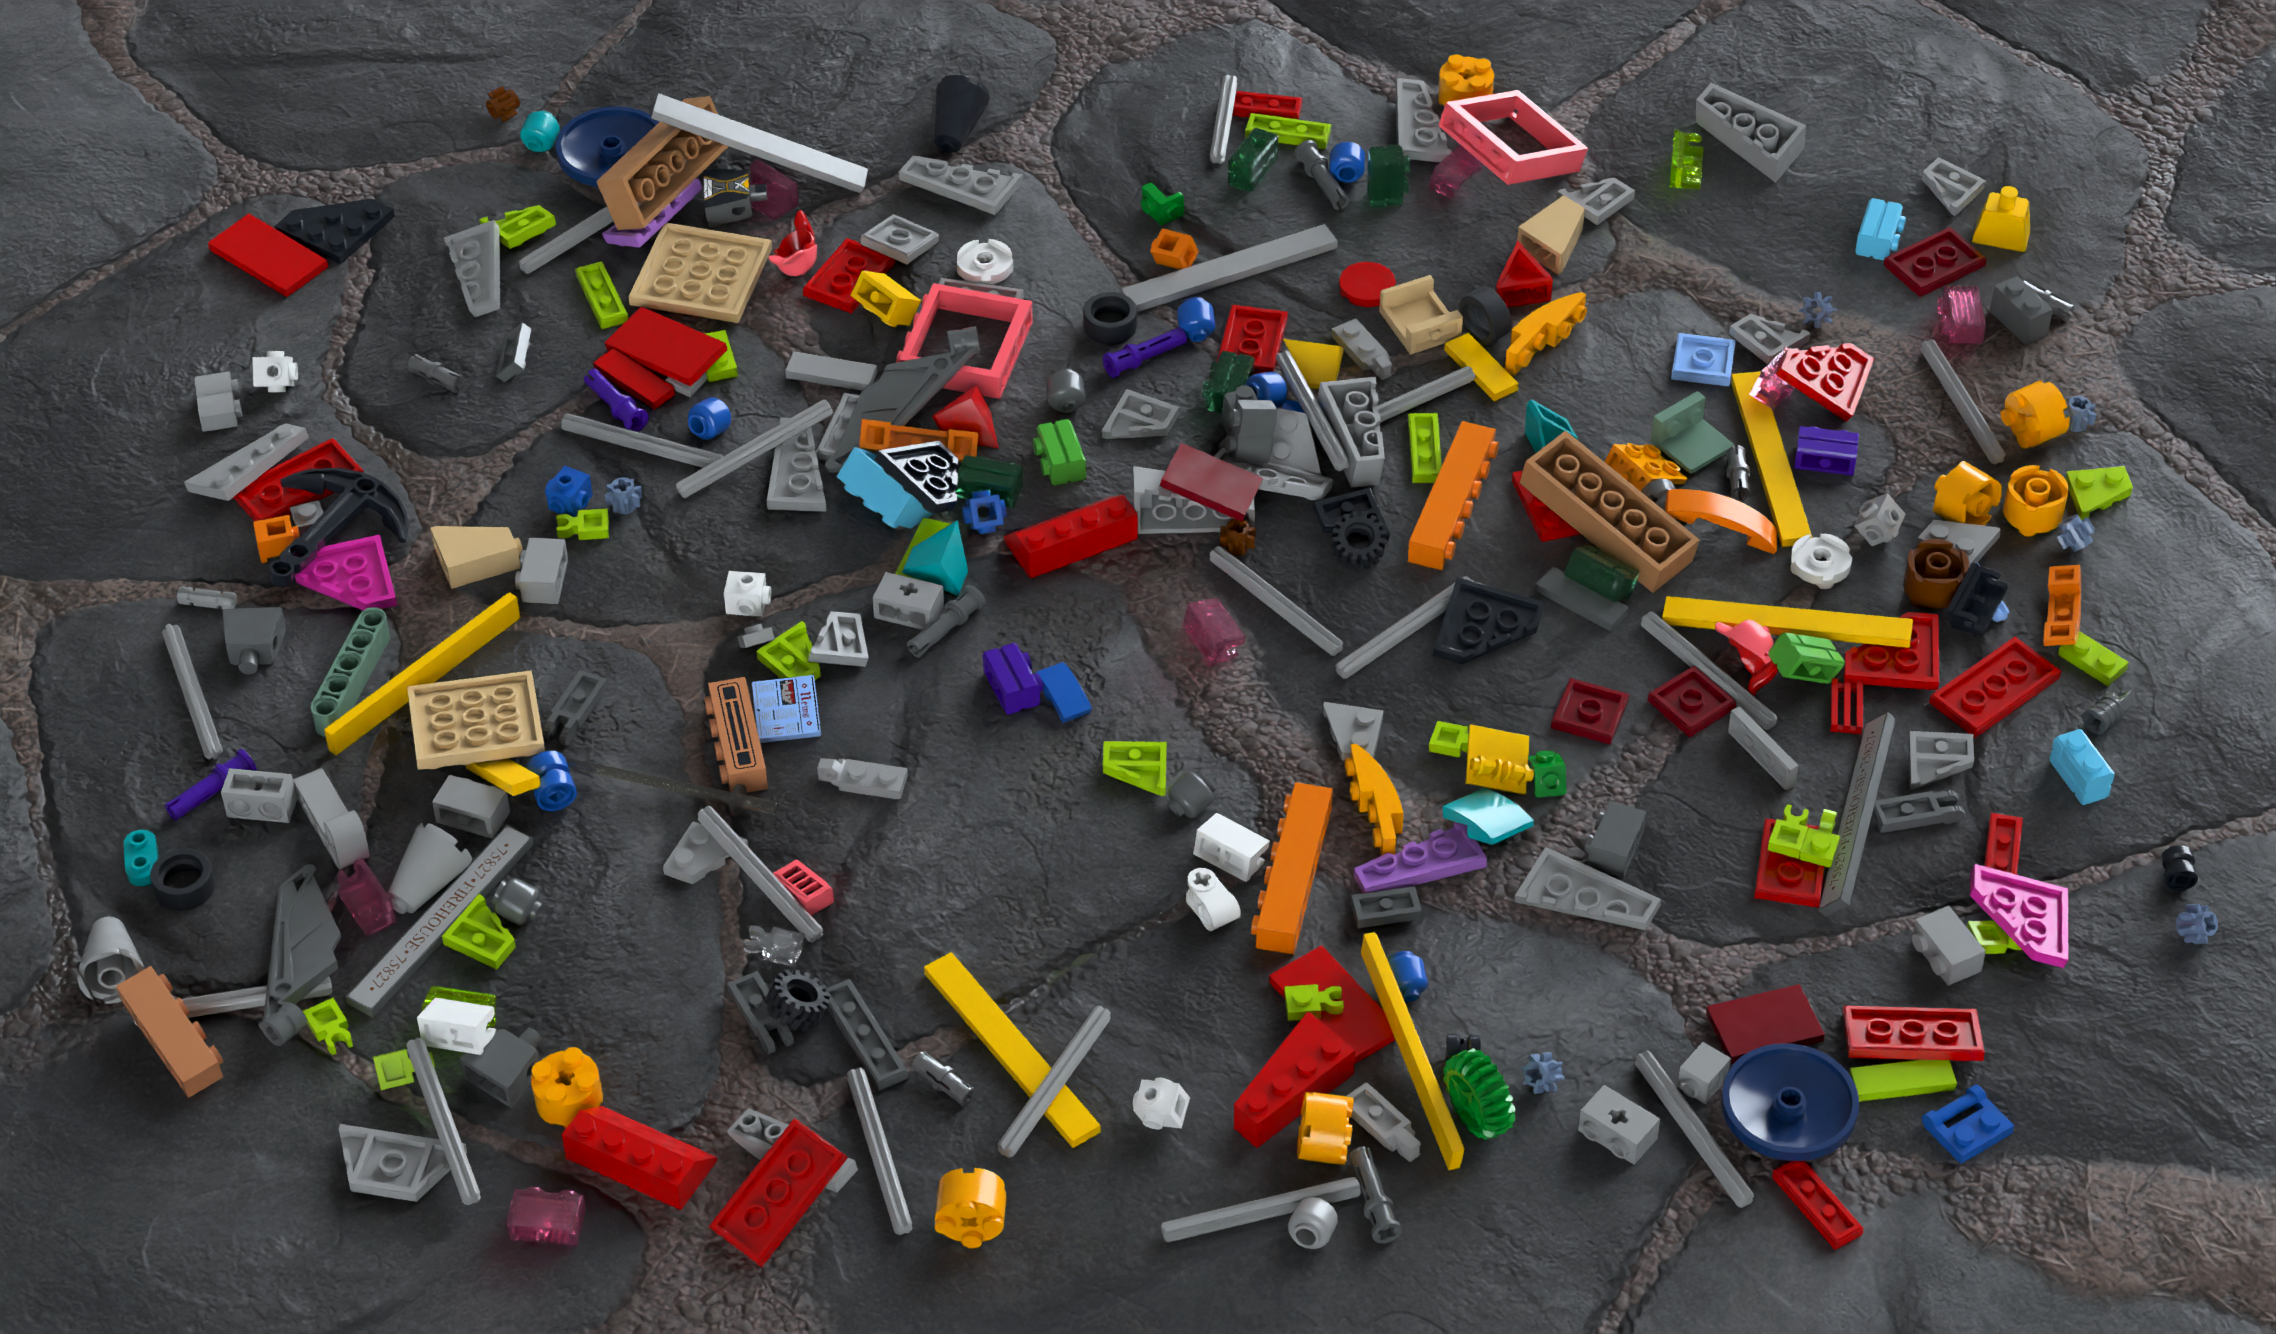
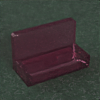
(781, 190)

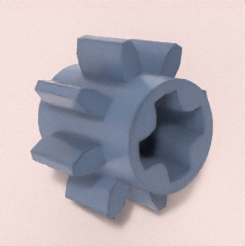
(1826, 312)
(2080, 413)
(623, 495)
(2075, 533)
(2196, 924)
(1542, 1073)

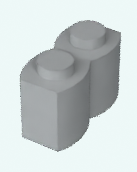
(217, 401)

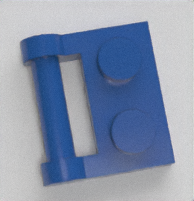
(1972, 1133)

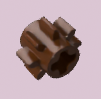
(502, 103)
(1237, 537)

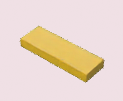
(1487, 371)
(506, 775)

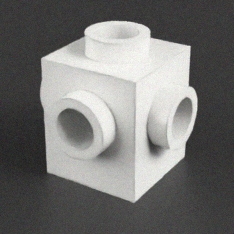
(264, 371)
(746, 593)
(1161, 1103)

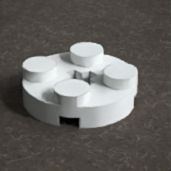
(986, 273)
(1821, 573)

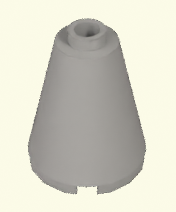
(426, 868)
(107, 960)

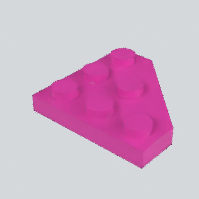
(352, 574)
(2027, 910)

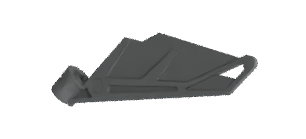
(905, 390)
(299, 954)

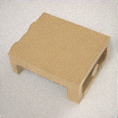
(1419, 315)

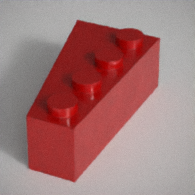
(1305, 1062)

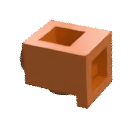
(1174, 249)
(274, 536)

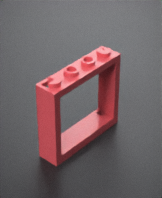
(1462, 122)
(1014, 310)

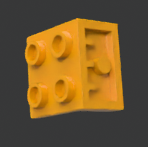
(1642, 465)

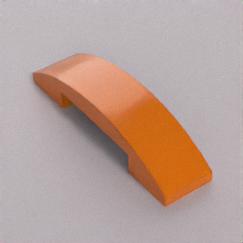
(882, 435)
(1724, 511)
(2064, 605)

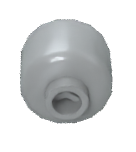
(1312, 1223)

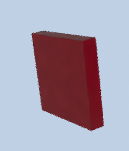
(1691, 701)
(1590, 711)

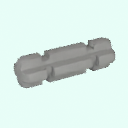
(206, 598)

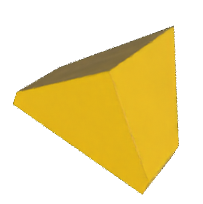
(1316, 361)

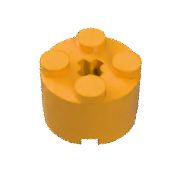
(1465, 79)
(2035, 413)
(1966, 495)
(2035, 500)
(565, 1085)
(1325, 1128)
(970, 1206)

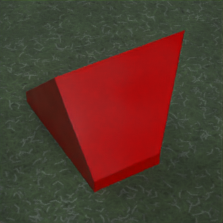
(1523, 280)
(969, 414)

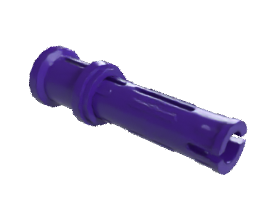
(1133, 355)
(622, 406)
(208, 786)

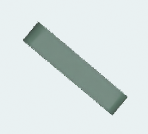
(351, 668)

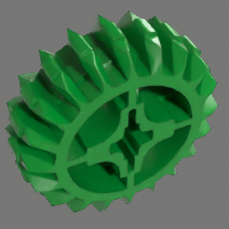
(1479, 1094)

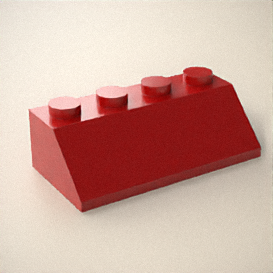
(1074, 535)
(636, 1155)

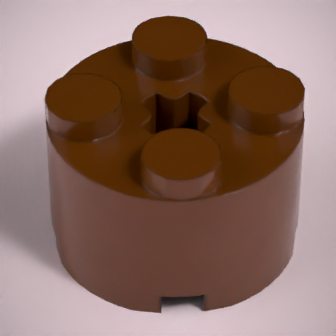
(1934, 573)

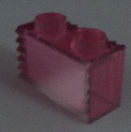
(1961, 314)
(546, 1216)

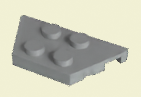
(392, 1162)

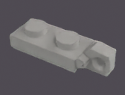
(1363, 348)
(864, 777)
(1384, 1122)

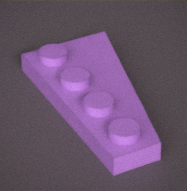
(638, 237)
(1431, 860)

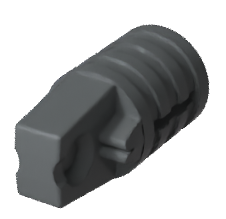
(2107, 711)

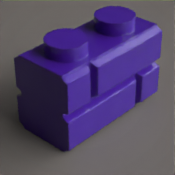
(1826, 450)
(1012, 678)

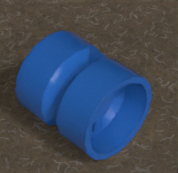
(556, 783)

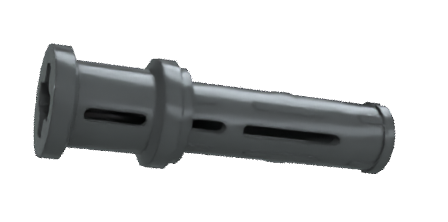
(1317, 167)
(955, 614)
(1377, 1205)

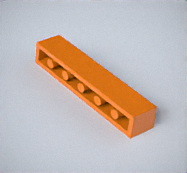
(1452, 496)
(1293, 868)

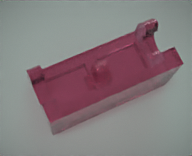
(1454, 171)
(1769, 387)
(1212, 630)
(366, 898)

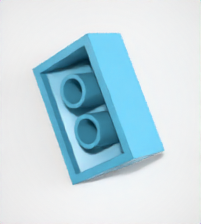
(880, 491)

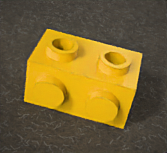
(885, 298)

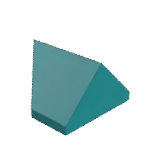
(1544, 425)
(940, 560)

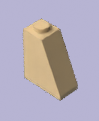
(1553, 233)
(475, 552)

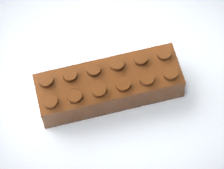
(657, 171)
(1609, 510)

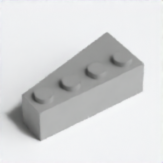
(1751, 130)
(1355, 419)
(1168, 512)

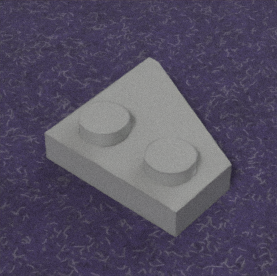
(1766, 337)
(1140, 417)
(1937, 756)
(695, 855)

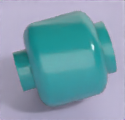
(539, 131)

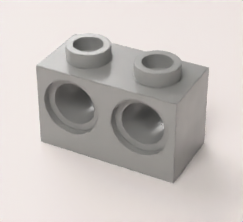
(259, 795)

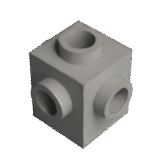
(1879, 520)

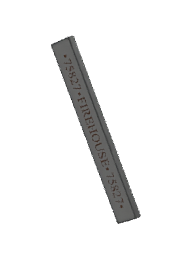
(1857, 814)
(427, 932)

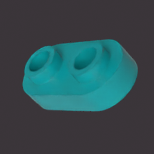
(139, 856)

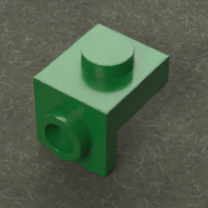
(1160, 207)
(1548, 774)

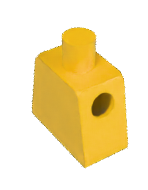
(2004, 221)

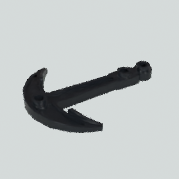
(357, 493)

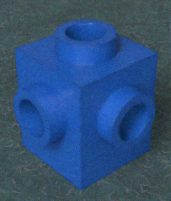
(568, 491)
(994, 506)

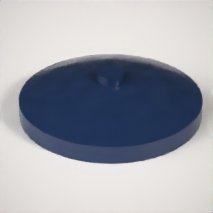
(600, 139)
(1790, 1102)

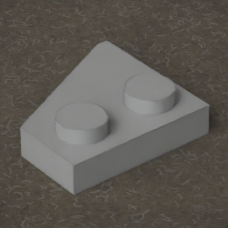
(1952, 185)
(1600, 198)
(1294, 442)
(1971, 538)
(841, 641)
(1353, 726)

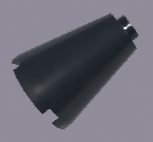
(957, 111)

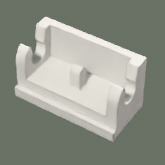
(1230, 847)
(456, 1025)

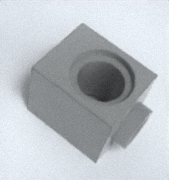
(1703, 1073)

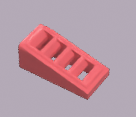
(813, 902)

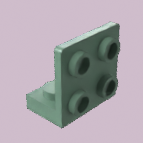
(1687, 436)

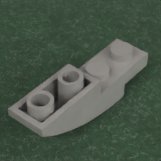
(758, 1134)

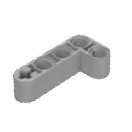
(337, 828)

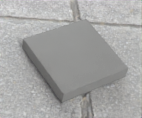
(899, 239)

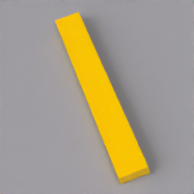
(1771, 461)
(1807, 622)
(423, 671)
(1009, 1046)
(1412, 1051)

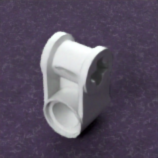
(1211, 899)

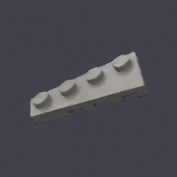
(1417, 124)
(961, 183)
(478, 266)
(247, 464)
(796, 475)
(1284, 478)
(1579, 890)

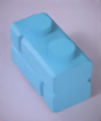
(1880, 229)
(2081, 766)

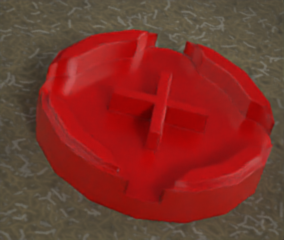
(1364, 282)

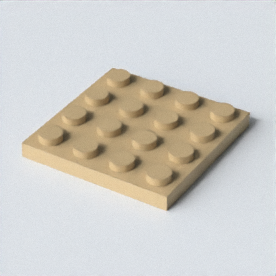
(700, 272)
(475, 720)

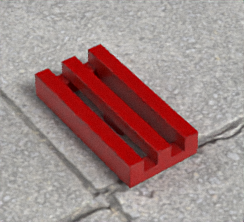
(1847, 688)

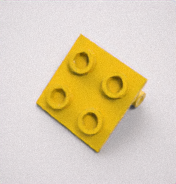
(1498, 760)

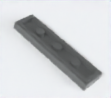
(865, 1036)

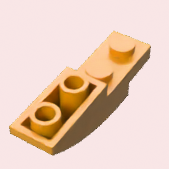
(1542, 327)
(1376, 797)

